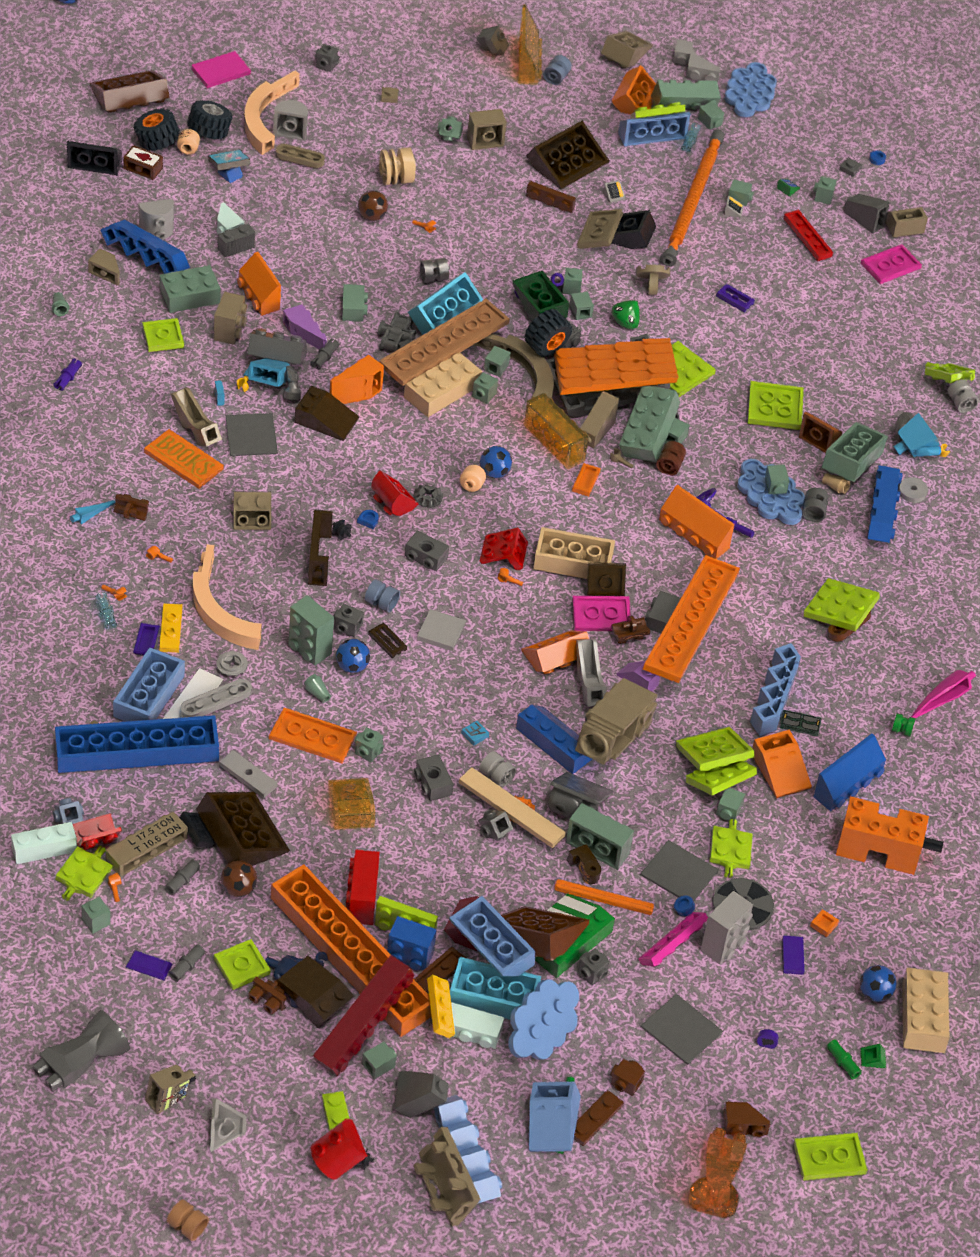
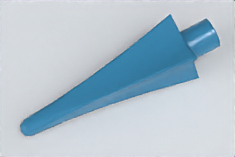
(85, 513)

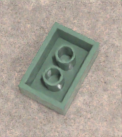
(189, 289)
(311, 630)
(603, 835)

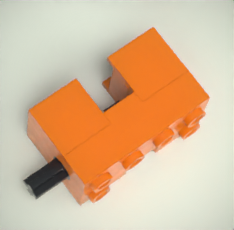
(898, 837)

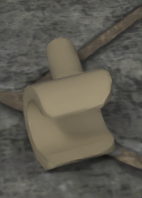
(616, 457)

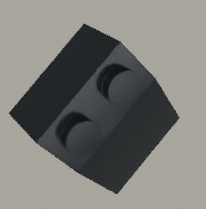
(635, 230)

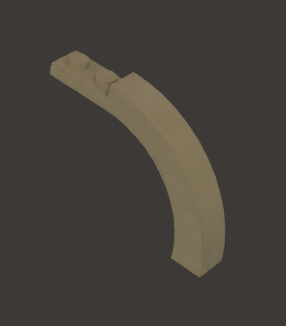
(526, 357)

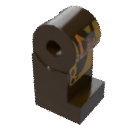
(586, 862)

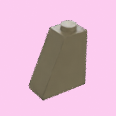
(600, 418)

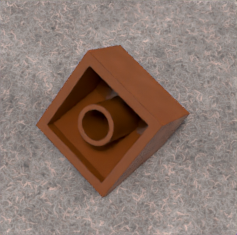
(818, 432)

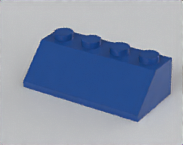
(552, 737)
(850, 773)

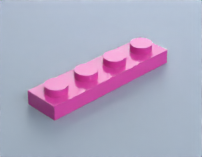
(672, 939)

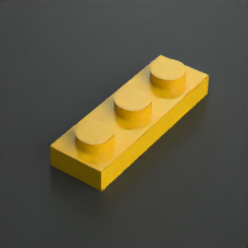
(441, 1006)

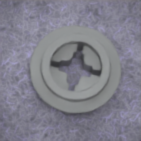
(227, 658)

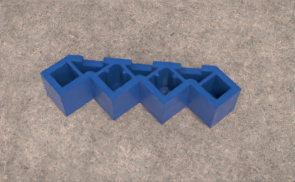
(150, 247)
(884, 503)

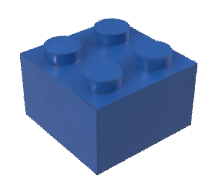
(412, 943)

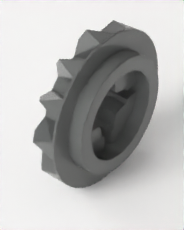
(428, 501)

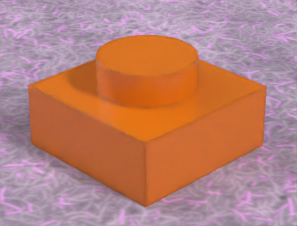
(824, 923)

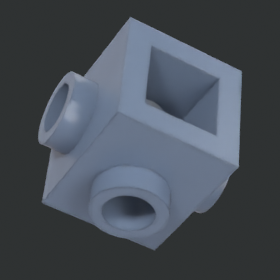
(75, 811)

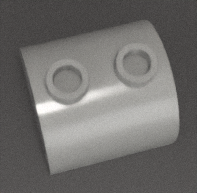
(291, 120)
(157, 217)

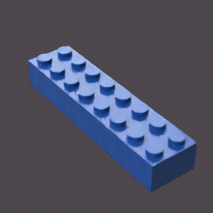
(136, 744)

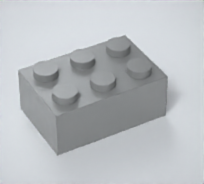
(727, 928)

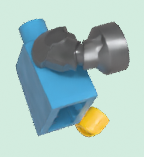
(272, 373)
(917, 437)

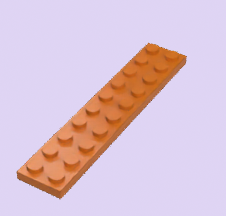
(691, 619)

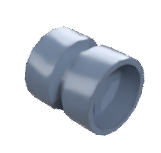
(557, 70)
(382, 596)

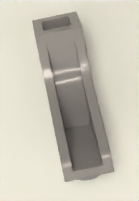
(697, 66)
(589, 671)

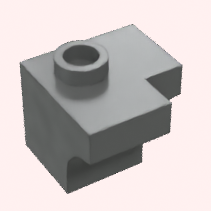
(493, 40)

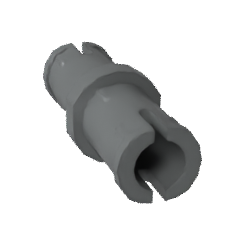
(325, 353)
(182, 877)
(186, 962)

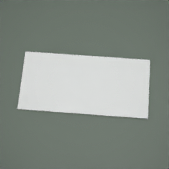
(199, 684)

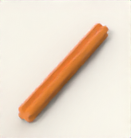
(604, 897)

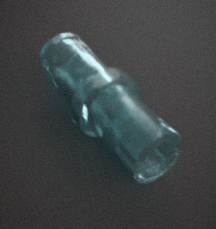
(691, 137)
(106, 610)

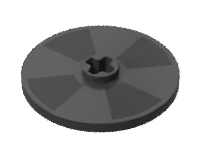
(754, 893)

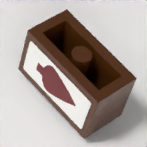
(143, 162)

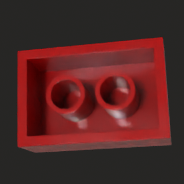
(363, 885)

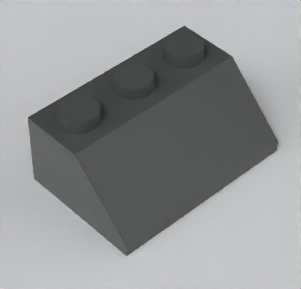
(277, 346)

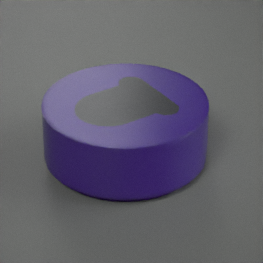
(767, 1038)

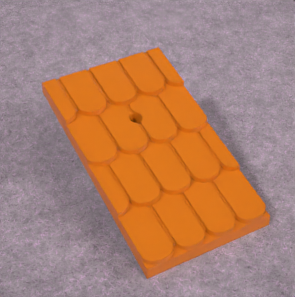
(615, 366)

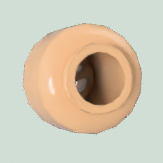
(188, 141)
(472, 478)

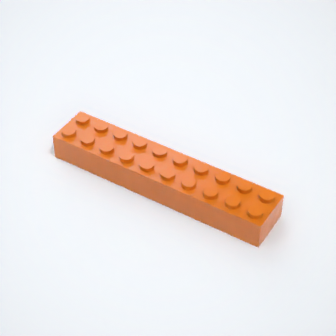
(345, 942)

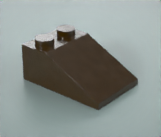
(325, 414)
(315, 990)

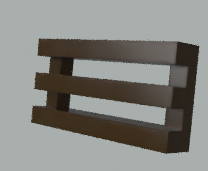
(375, 634)

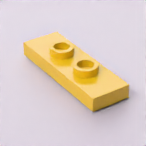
(171, 627)

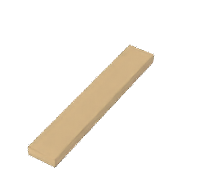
(515, 809)

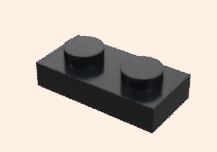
(197, 830)

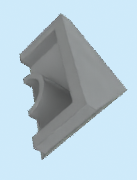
(226, 1124)

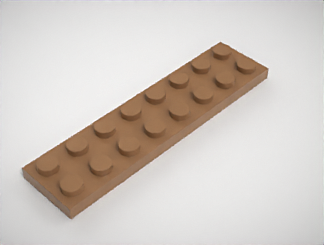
(444, 341)

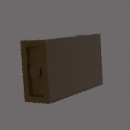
(319, 564)

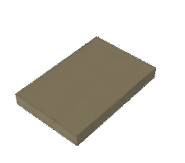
(600, 228)

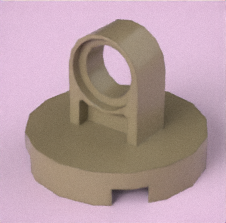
(653, 273)

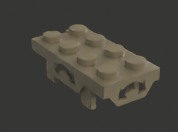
(446, 1167)

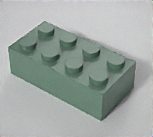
(649, 423)
(854, 452)

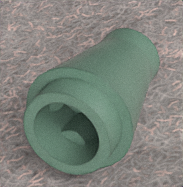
(59, 306)
(316, 687)

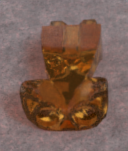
(723, 1160)

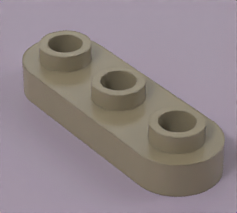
(300, 156)

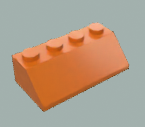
(697, 522)

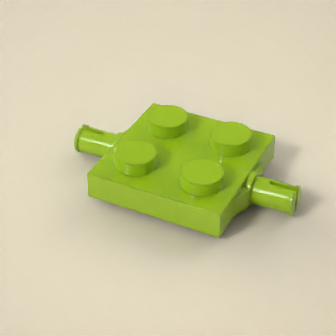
(949, 372)
(730, 848)
(83, 872)

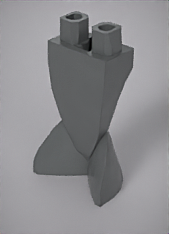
(73, 1057)

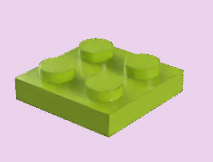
(163, 335)
(241, 964)

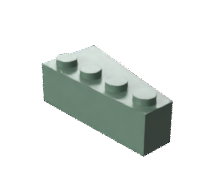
(687, 93)

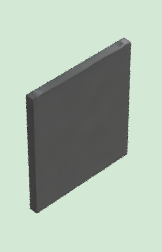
(251, 434)
(582, 788)
(679, 871)
(682, 1029)

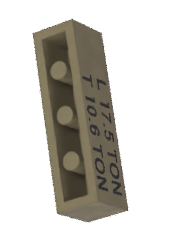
(146, 843)

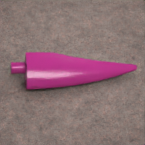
(949, 689)

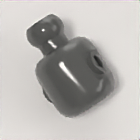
(566, 803)

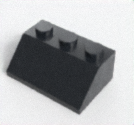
(93, 158)

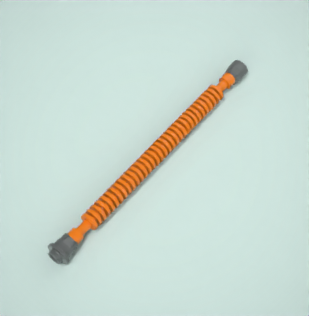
(669, 256)

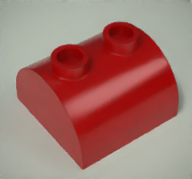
(393, 494)
(338, 1149)

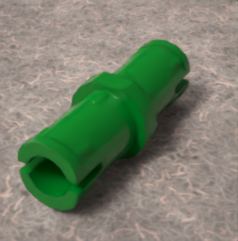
(844, 1059)

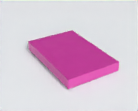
(221, 69)
(891, 264)
(599, 612)

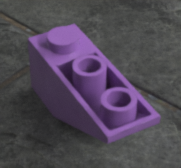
(300, 323)

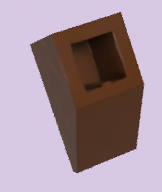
(744, 1119)

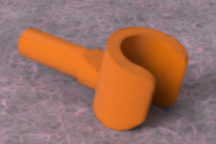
(427, 226)
(154, 552)
(504, 576)
(118, 594)
(113, 881)

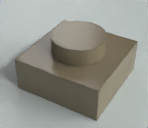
(389, 95)

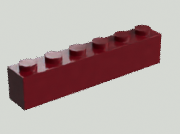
(364, 1015)

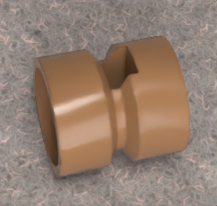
(186, 1219)

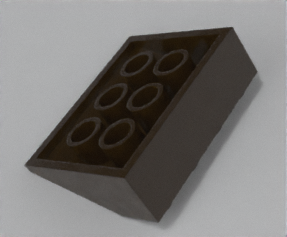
(568, 156)
(241, 827)

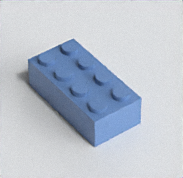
(149, 687)

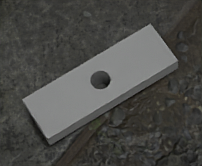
(248, 774)

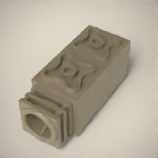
(616, 721)

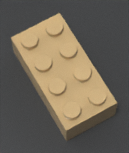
(442, 384)
(570, 552)
(925, 1010)

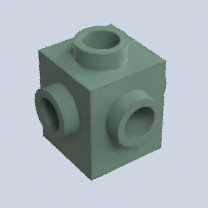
(454, 133)
(369, 744)

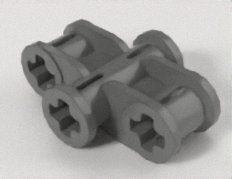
(396, 332)

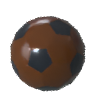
(372, 205)
(238, 878)

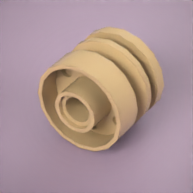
(394, 166)

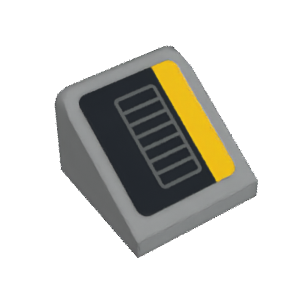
(614, 191)
(733, 207)

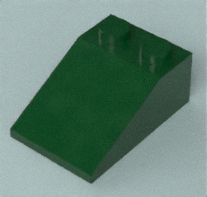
(539, 295)

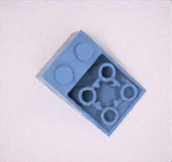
(553, 1116)

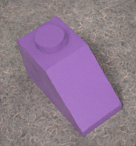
(635, 673)

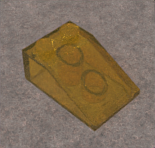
(352, 803)

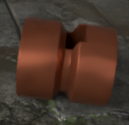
(671, 458)

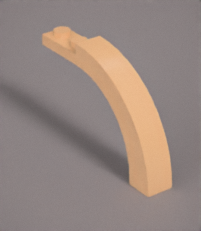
(264, 94)
(214, 616)

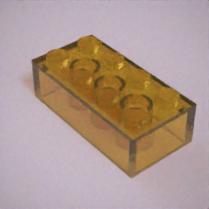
(556, 431)

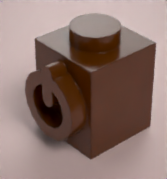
(627, 1076)

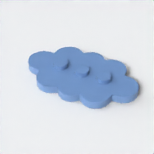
(750, 89)
(770, 506)
(543, 1019)

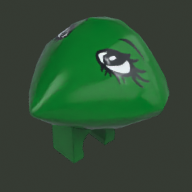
(626, 314)

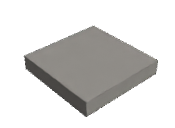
(441, 630)

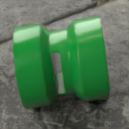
(907, 726)

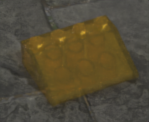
(529, 50)

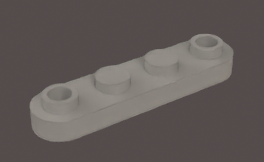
(216, 699)

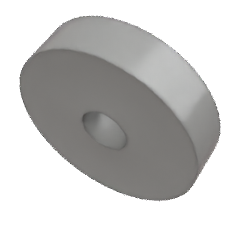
(919, 490)

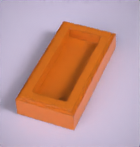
(586, 479)

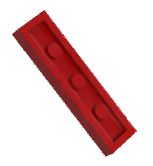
(808, 235)

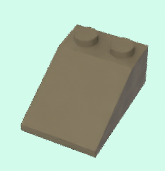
(625, 48)

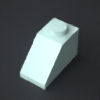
(227, 219)

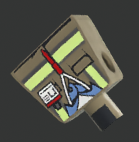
(168, 1087)

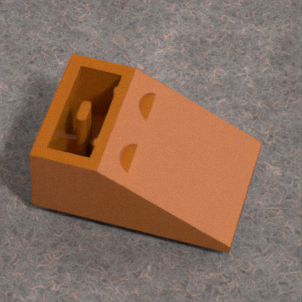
(359, 381)
(781, 763)

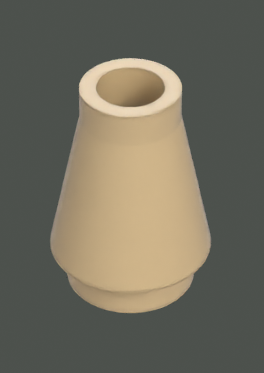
(836, 482)

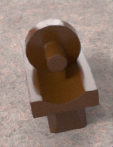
(131, 507)
(630, 629)
(269, 991)

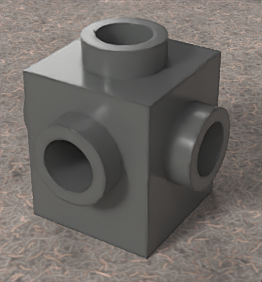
(327, 57)
(348, 620)
(495, 824)
(593, 966)

